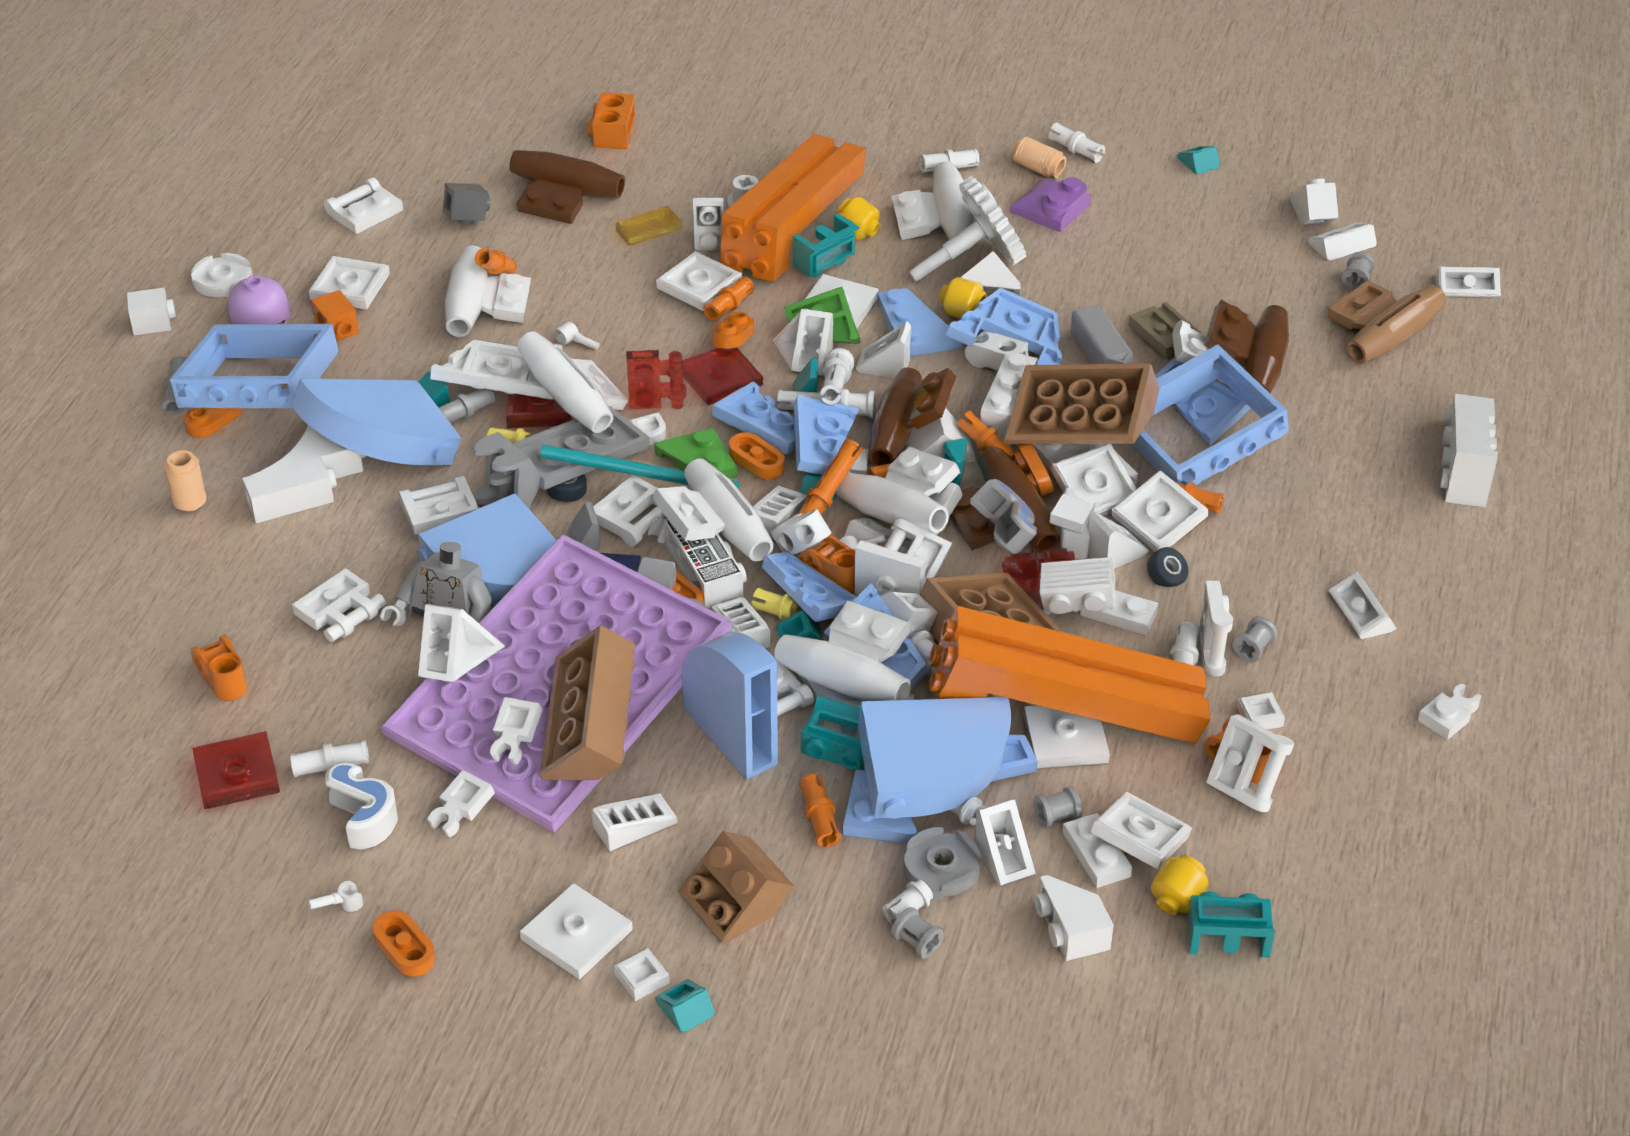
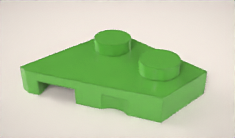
(833, 302)
(698, 445)

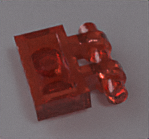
(644, 379)

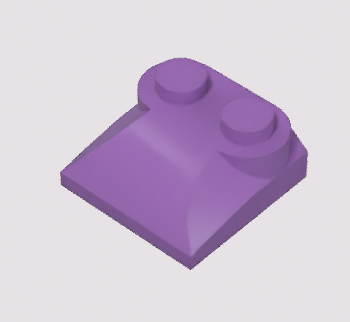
(1053, 202)

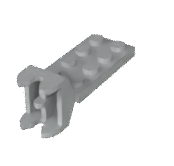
(522, 471)

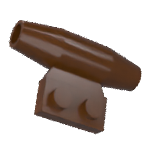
(561, 183)
(1260, 346)
(906, 405)
(978, 529)

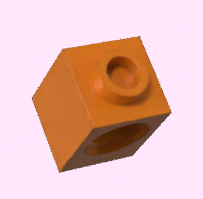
(338, 311)

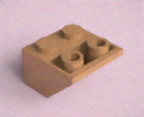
(735, 886)

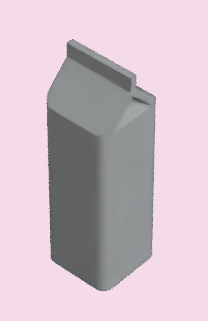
(1099, 337)

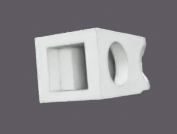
(991, 348)
(802, 530)

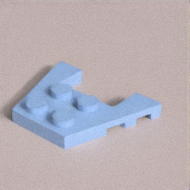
(1015, 318)

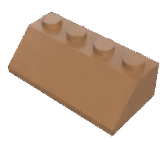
(588, 708)

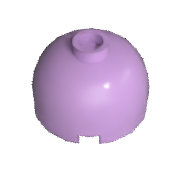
(258, 302)

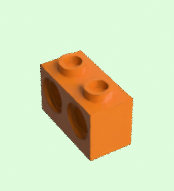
(612, 120)

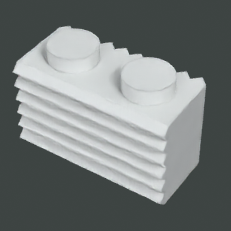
(1077, 585)

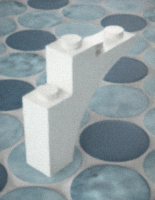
(300, 478)

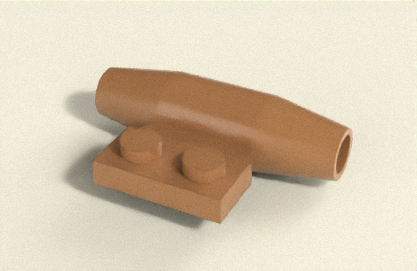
(1382, 318)

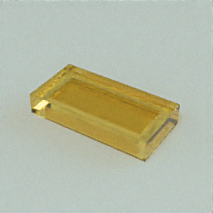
(648, 225)

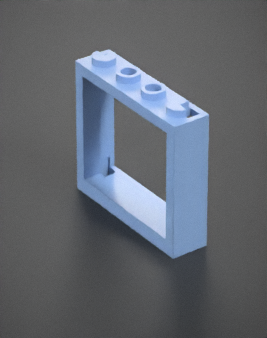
(1190, 378)
(197, 387)

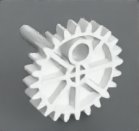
(988, 223)

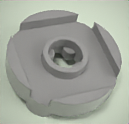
(948, 879)

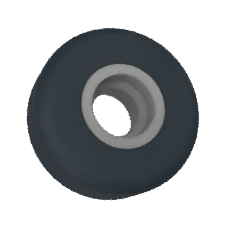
(569, 490)
(1162, 560)

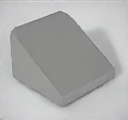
(586, 527)
(659, 571)

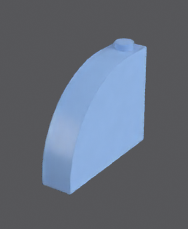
(378, 419)
(498, 537)
(734, 699)
(931, 752)

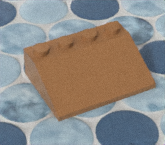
(1083, 404)
(986, 593)

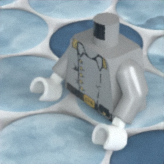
(444, 582)

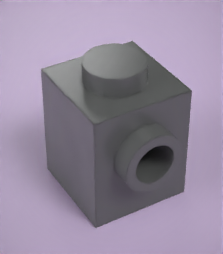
(465, 202)

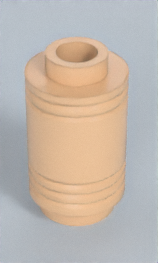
(1039, 157)
(185, 480)

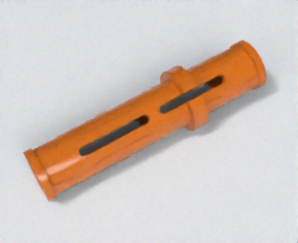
(822, 494)

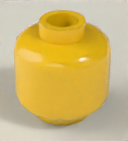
(861, 214)
(961, 296)
(1176, 882)

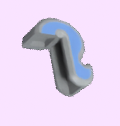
(1009, 514)

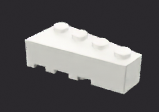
(1470, 450)

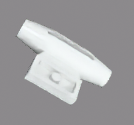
(923, 211)
(472, 291)
(572, 382)
(903, 490)
(712, 508)
(853, 656)

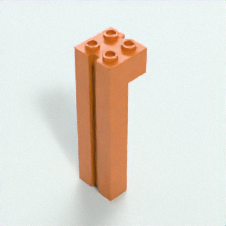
(784, 202)
(1068, 674)

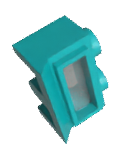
(831, 250)
(833, 734)
(1231, 918)

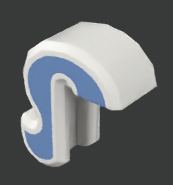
(368, 799)

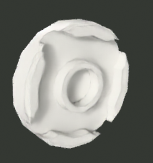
(219, 275)

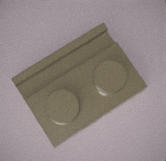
(1156, 327)

